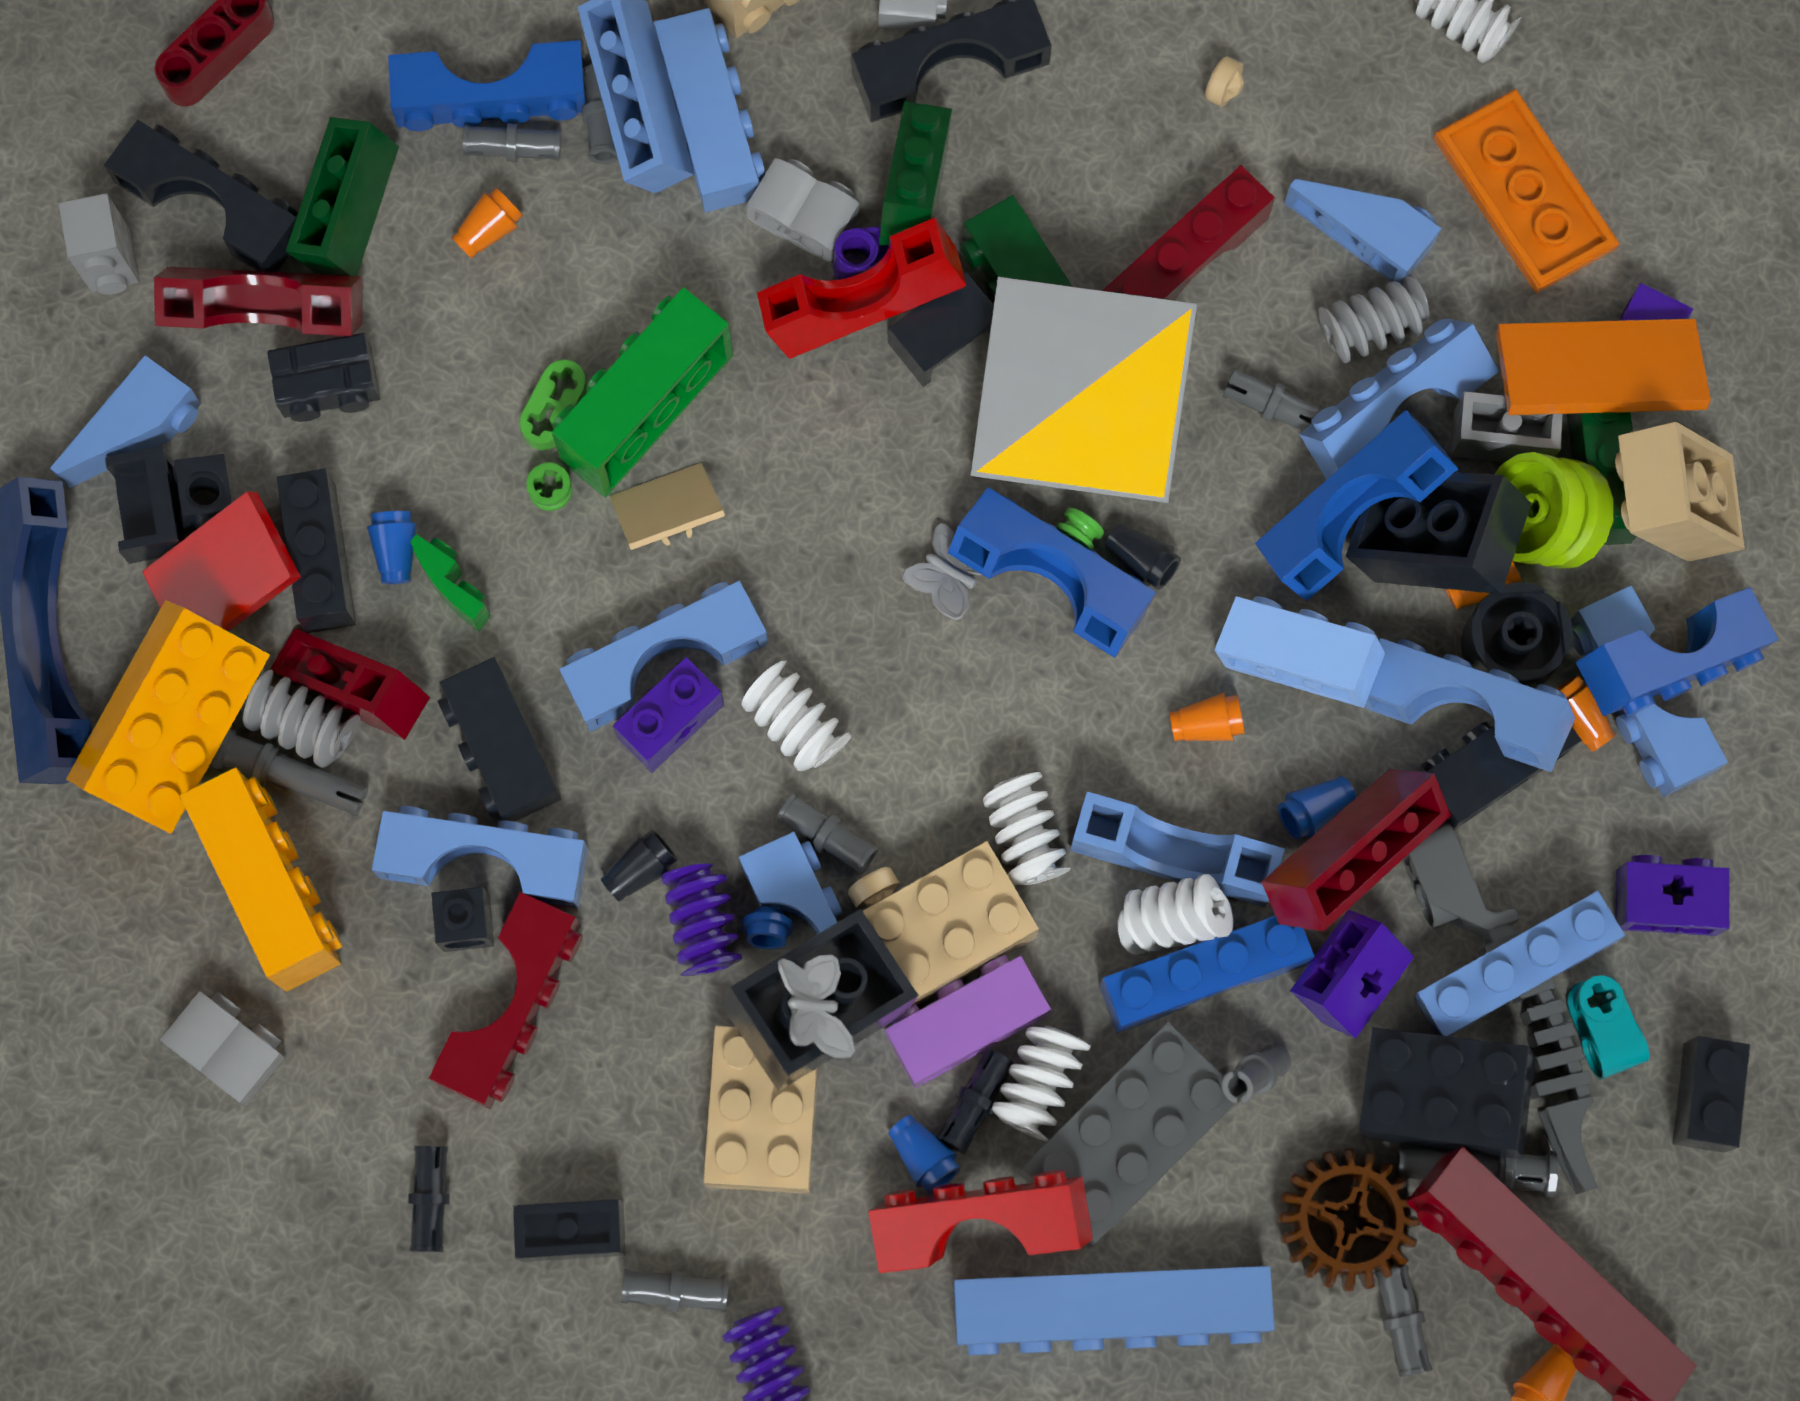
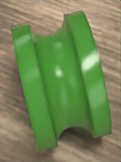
(559, 496)
(1080, 528)

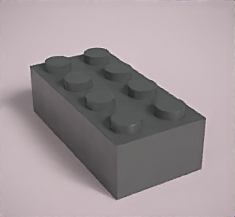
(1135, 1127)

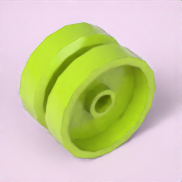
(1567, 512)

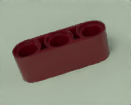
(206, 66)

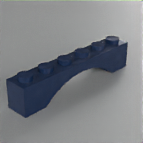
(44, 710)

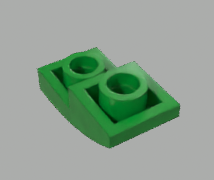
(443, 573)

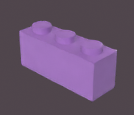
(967, 1019)

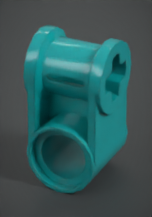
(1606, 1032)

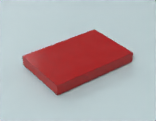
(225, 565)

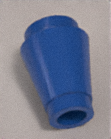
(391, 545)
(1313, 807)
(924, 1155)

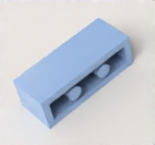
(1300, 650)

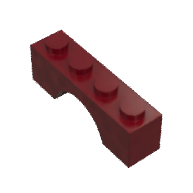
(1205, 232)
(224, 296)
(480, 1060)

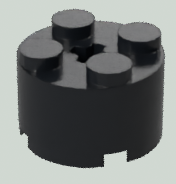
(1532, 618)

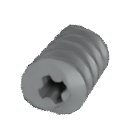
(1375, 317)
(297, 722)

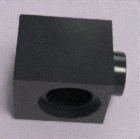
(197, 475)
(462, 919)

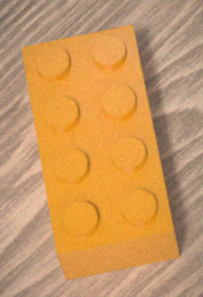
(167, 716)
(260, 879)

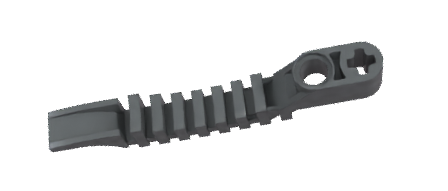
(1451, 895)

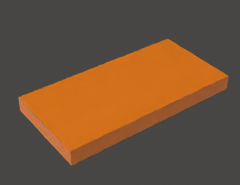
(1526, 191)
(1602, 367)

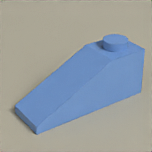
(1371, 226)
(136, 417)

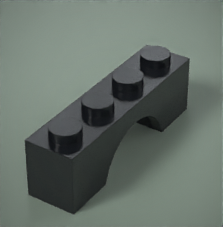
(1004, 37)
(158, 168)

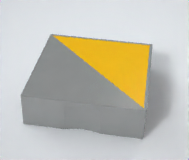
(1083, 389)

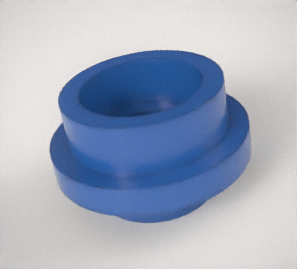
(767, 928)

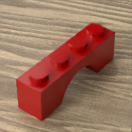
(814, 312)
(1041, 1214)

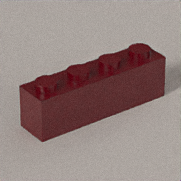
(1356, 849)

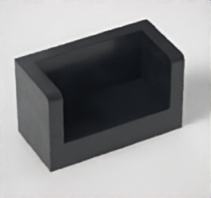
(940, 329)
(146, 503)
(569, 1230)

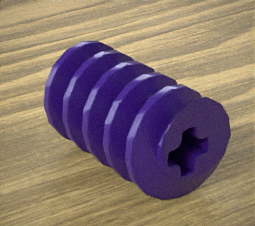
(700, 919)
(765, 1358)

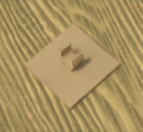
(666, 506)

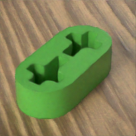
(543, 400)

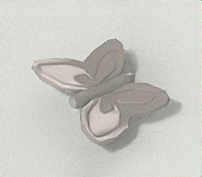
(943, 576)
(809, 1010)

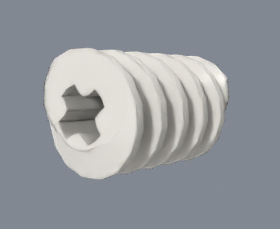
(1474, 20)
(793, 719)
(1024, 830)
(1174, 915)
(1039, 1080)

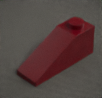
(357, 683)

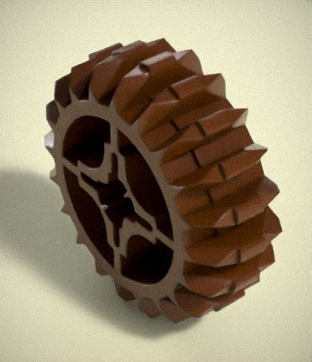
(1340, 1244)

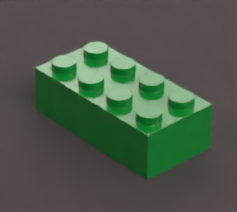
(642, 391)

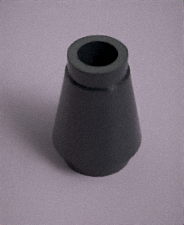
(1143, 555)
(639, 865)

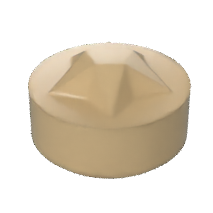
(1225, 81)
(873, 888)

